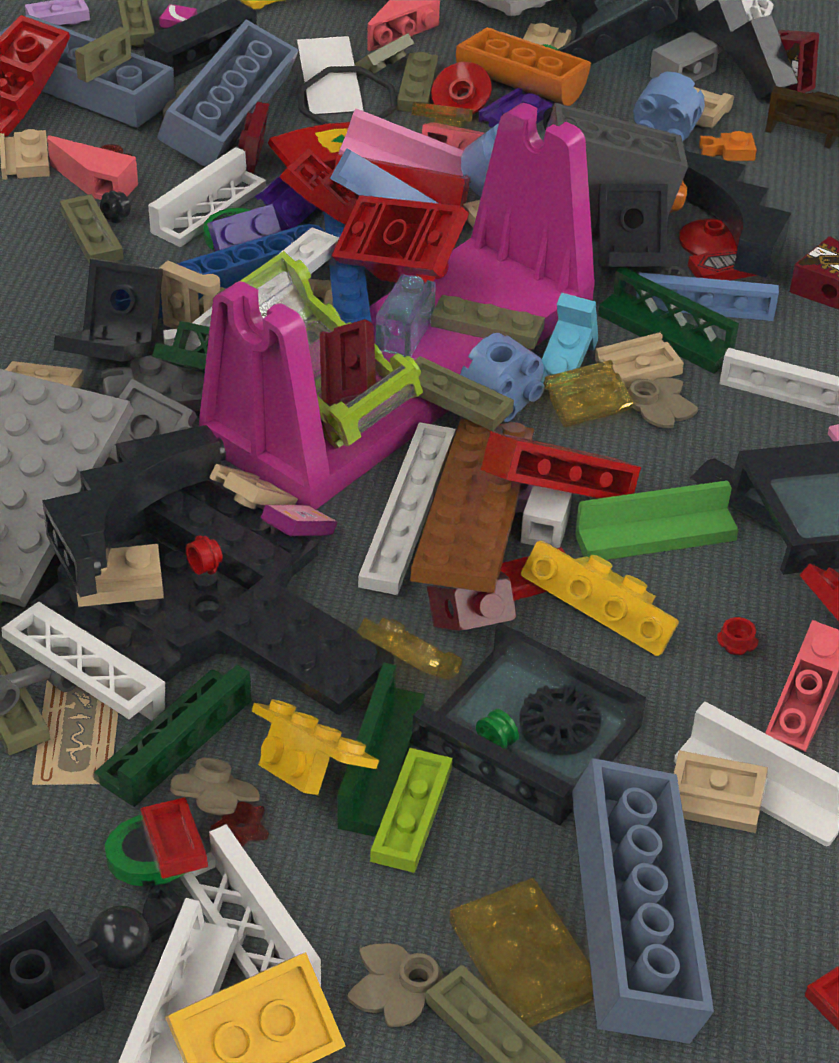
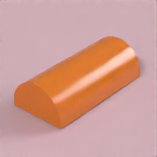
(526, 65)

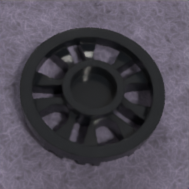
(560, 720)

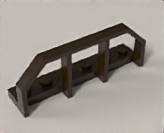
(805, 110)

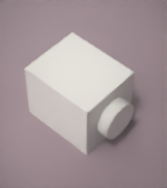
(546, 516)

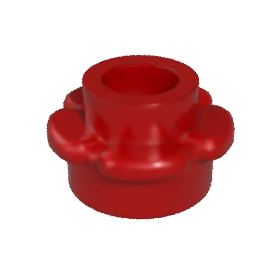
(204, 555)
(738, 636)

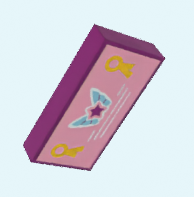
(298, 520)

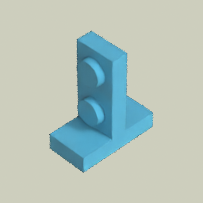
(572, 335)

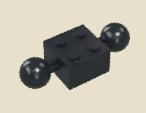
(53, 982)

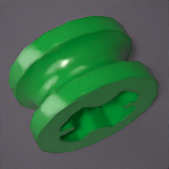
(498, 728)

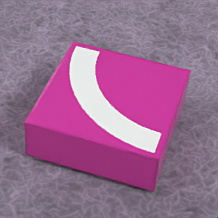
(175, 14)

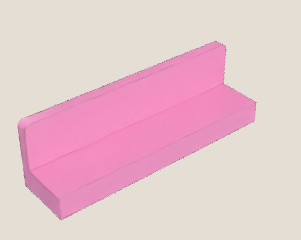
(392, 143)

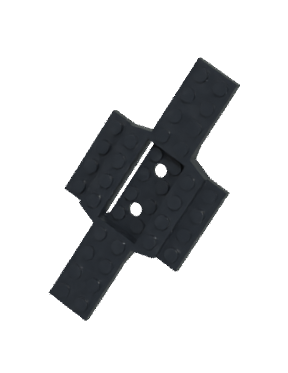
(261, 624)

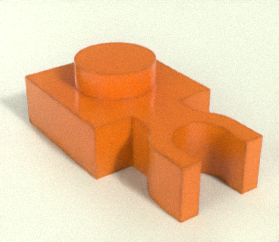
(732, 146)

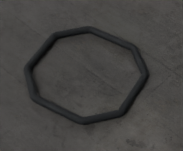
(333, 69)

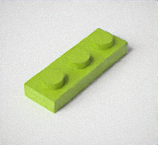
(411, 810)

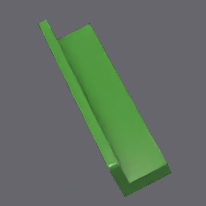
(655, 521)

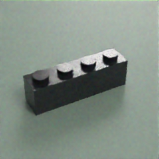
(197, 37)

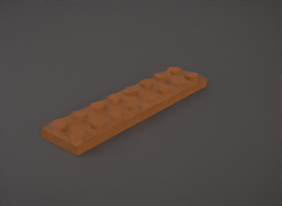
(468, 516)

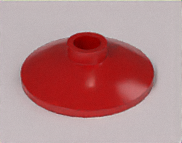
(460, 79)
(706, 237)

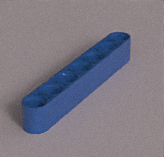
(234, 262)

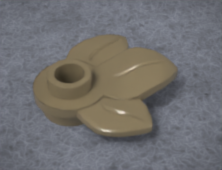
(661, 401)
(213, 787)
(391, 985)

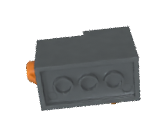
(627, 155)

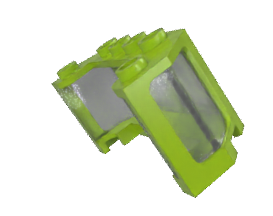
(287, 283)

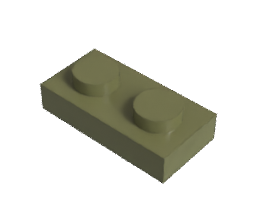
(393, 52)
(103, 54)

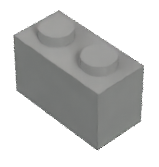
(688, 55)

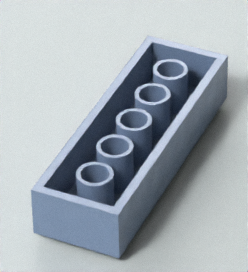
(125, 93)
(215, 104)
(640, 903)

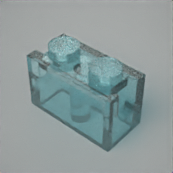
(410, 310)

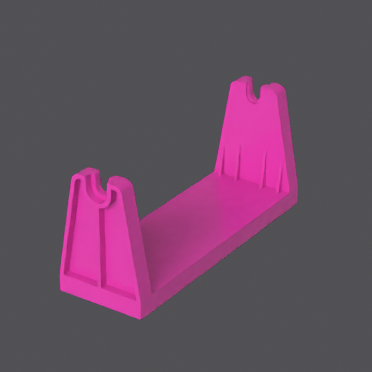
(521, 256)

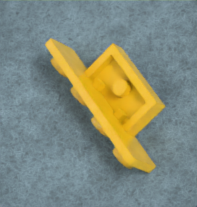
(602, 595)
(301, 748)

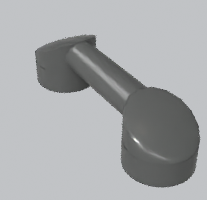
(14, 681)

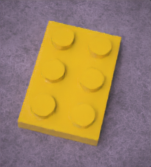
(260, 1020)

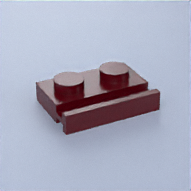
(252, 136)
(347, 362)

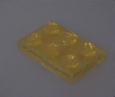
(524, 952)

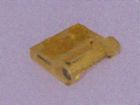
(410, 648)

